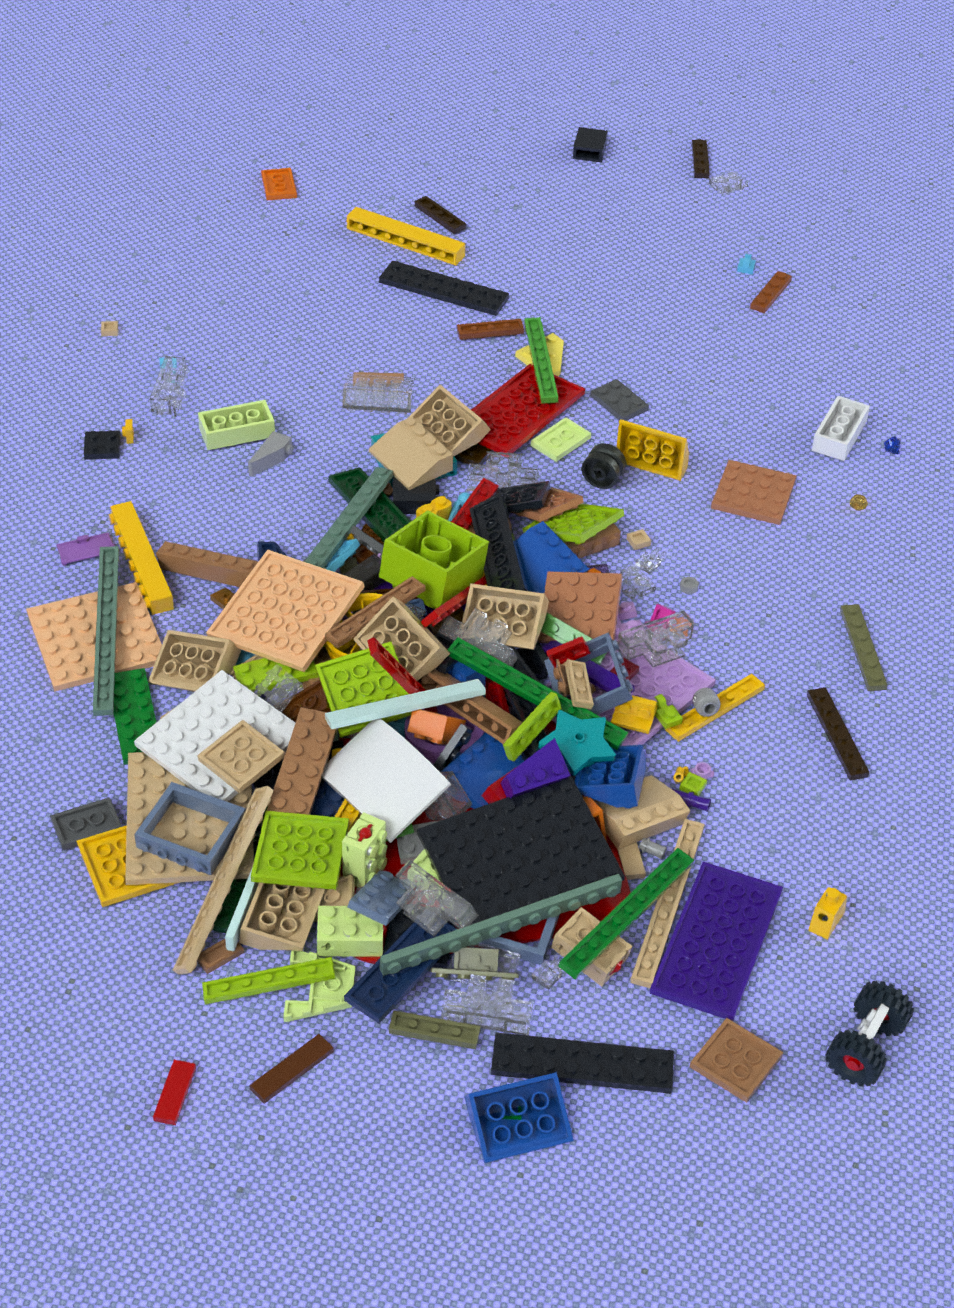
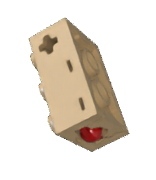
(579, 927)

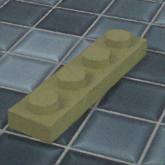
(434, 1029)

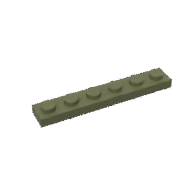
(863, 647)

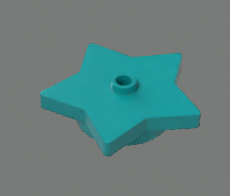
(580, 741)

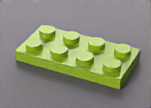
(254, 672)

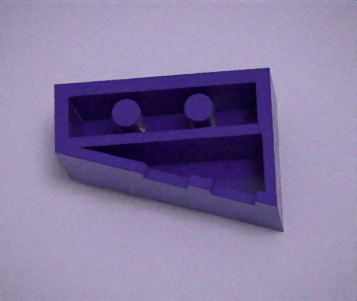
(537, 771)

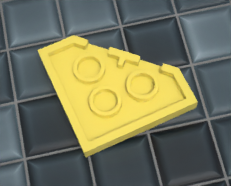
(555, 350)

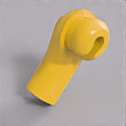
(680, 773)

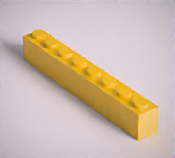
(406, 236)
(141, 558)

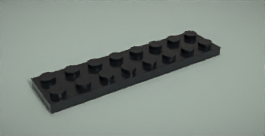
(444, 288)
(502, 560)
(583, 1062)

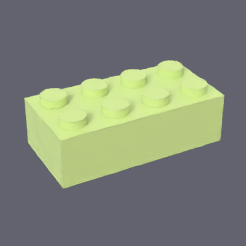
(236, 424)

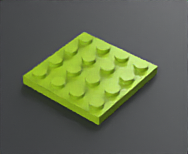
(582, 522)
(358, 681)
(300, 850)

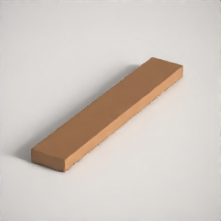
(353, 625)

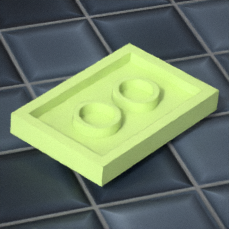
(560, 439)

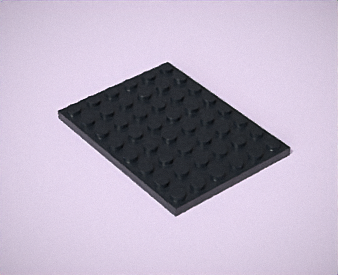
(520, 849)

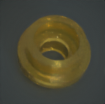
(858, 502)

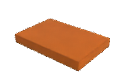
(278, 184)

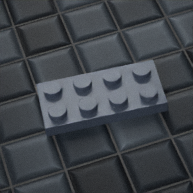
(379, 898)

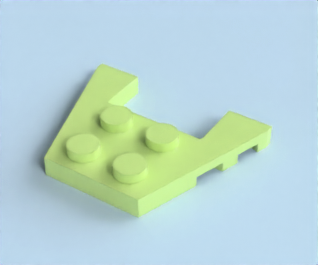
(324, 995)

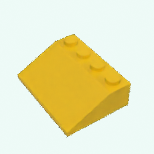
(653, 450)

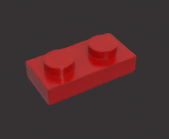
(570, 650)

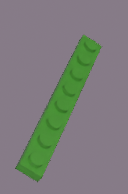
(541, 360)

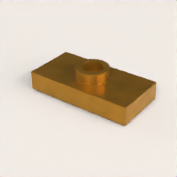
(222, 597)

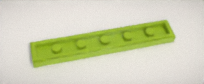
(268, 980)

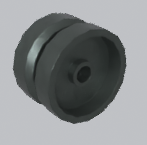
(603, 466)

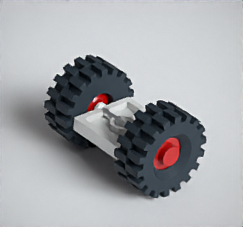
(854, 1053)

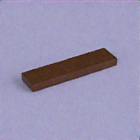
(291, 1068)

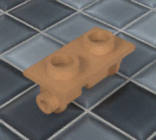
(560, 674)

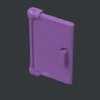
(83, 548)

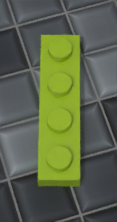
(532, 726)

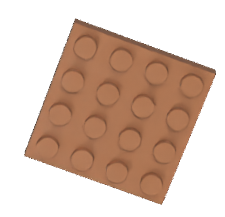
(753, 492)
(584, 601)

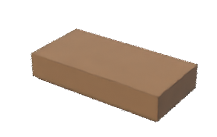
(217, 956)

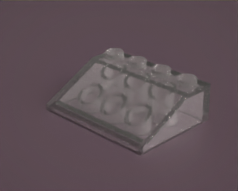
(378, 393)

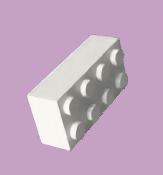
(840, 428)

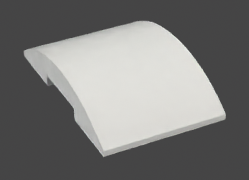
(385, 777)

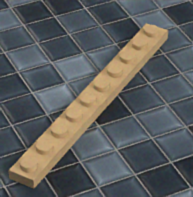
(221, 884)
(665, 911)

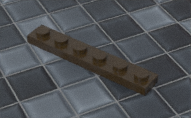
(838, 734)

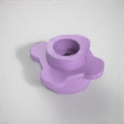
(703, 770)

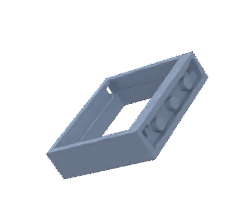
(614, 697)
(199, 802)
(527, 952)

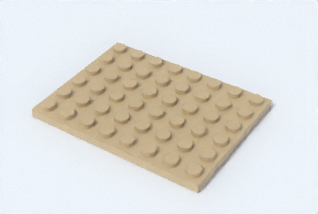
(179, 825)

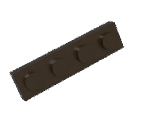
(700, 158)
(440, 214)

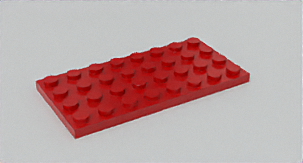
(517, 412)

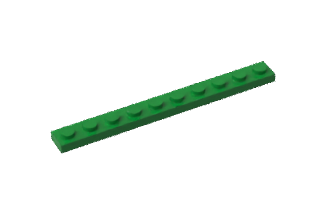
(525, 686)
(625, 914)

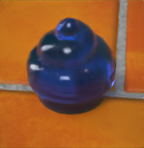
(892, 445)

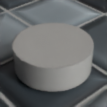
(689, 585)

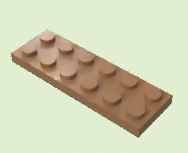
(303, 764)

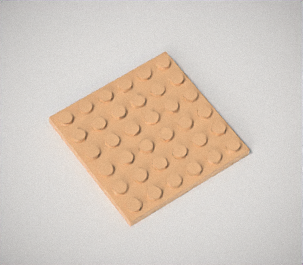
(286, 610)
(68, 636)

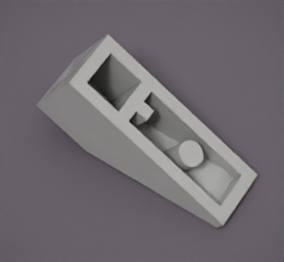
(271, 453)

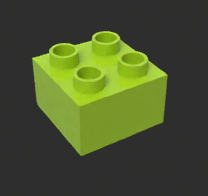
(436, 555)

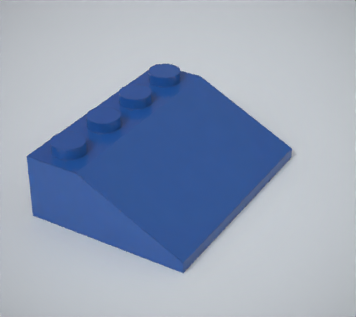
(545, 552)
(481, 766)
(615, 781)
(542, 1120)

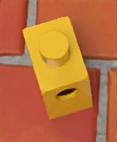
(833, 906)

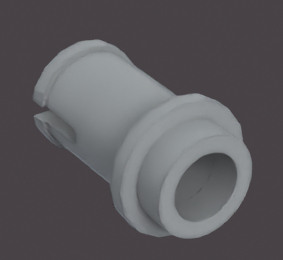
(652, 848)

